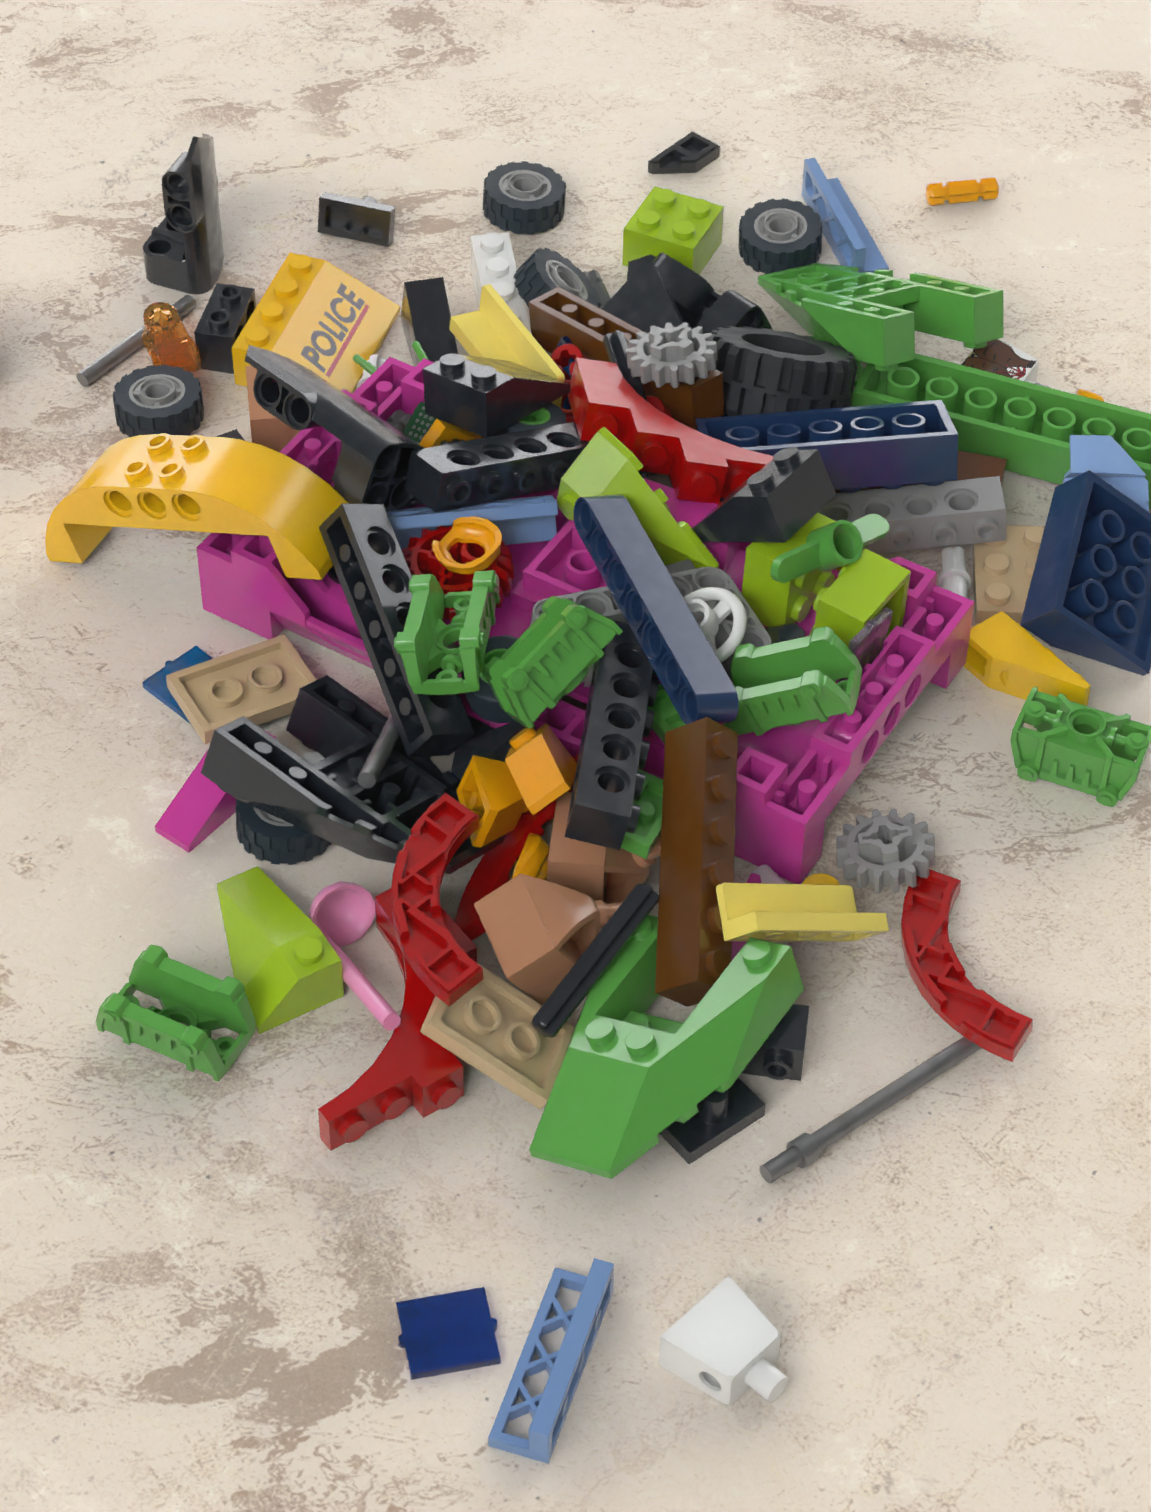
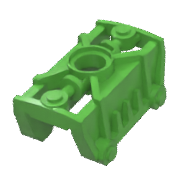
(426, 636)
(549, 659)
(794, 682)
(1079, 747)
(185, 998)

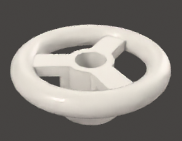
(710, 619)

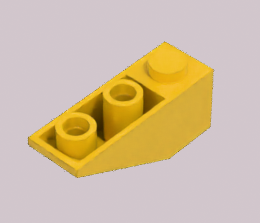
(1014, 662)

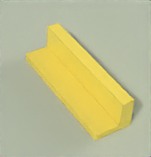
(500, 335)
(794, 913)

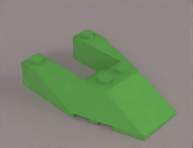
(879, 313)
(641, 1072)

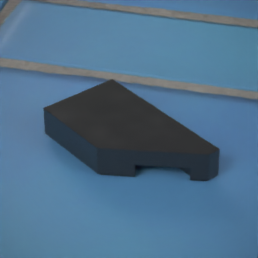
(685, 156)
(489, 745)

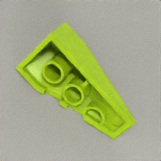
(612, 469)
(276, 951)

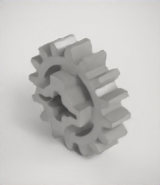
(672, 355)
(885, 851)

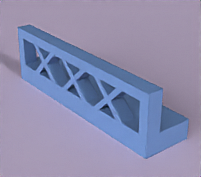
(840, 220)
(517, 519)
(563, 1366)

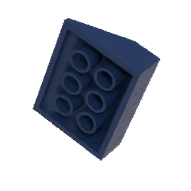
(1094, 576)

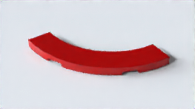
(496, 865)
(416, 900)
(942, 976)

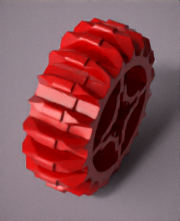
(422, 561)

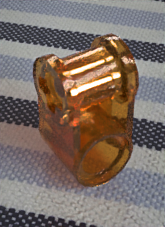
(168, 339)

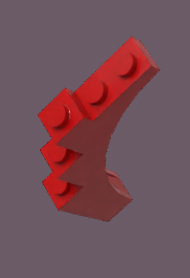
(697, 464)
(409, 1067)

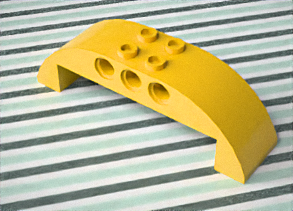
(198, 488)

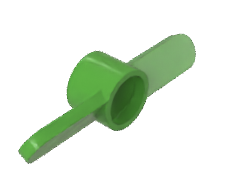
(830, 547)

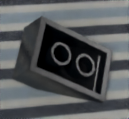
(486, 392)
(771, 501)

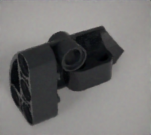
(188, 243)
(699, 302)
(373, 452)

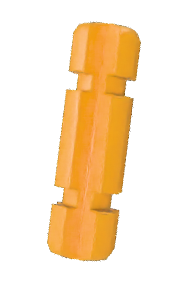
(962, 191)

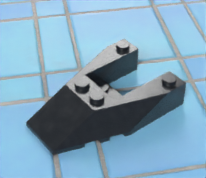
(327, 794)

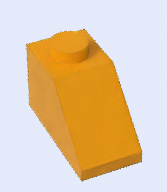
(540, 766)
(493, 796)

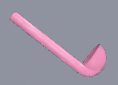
(343, 916)

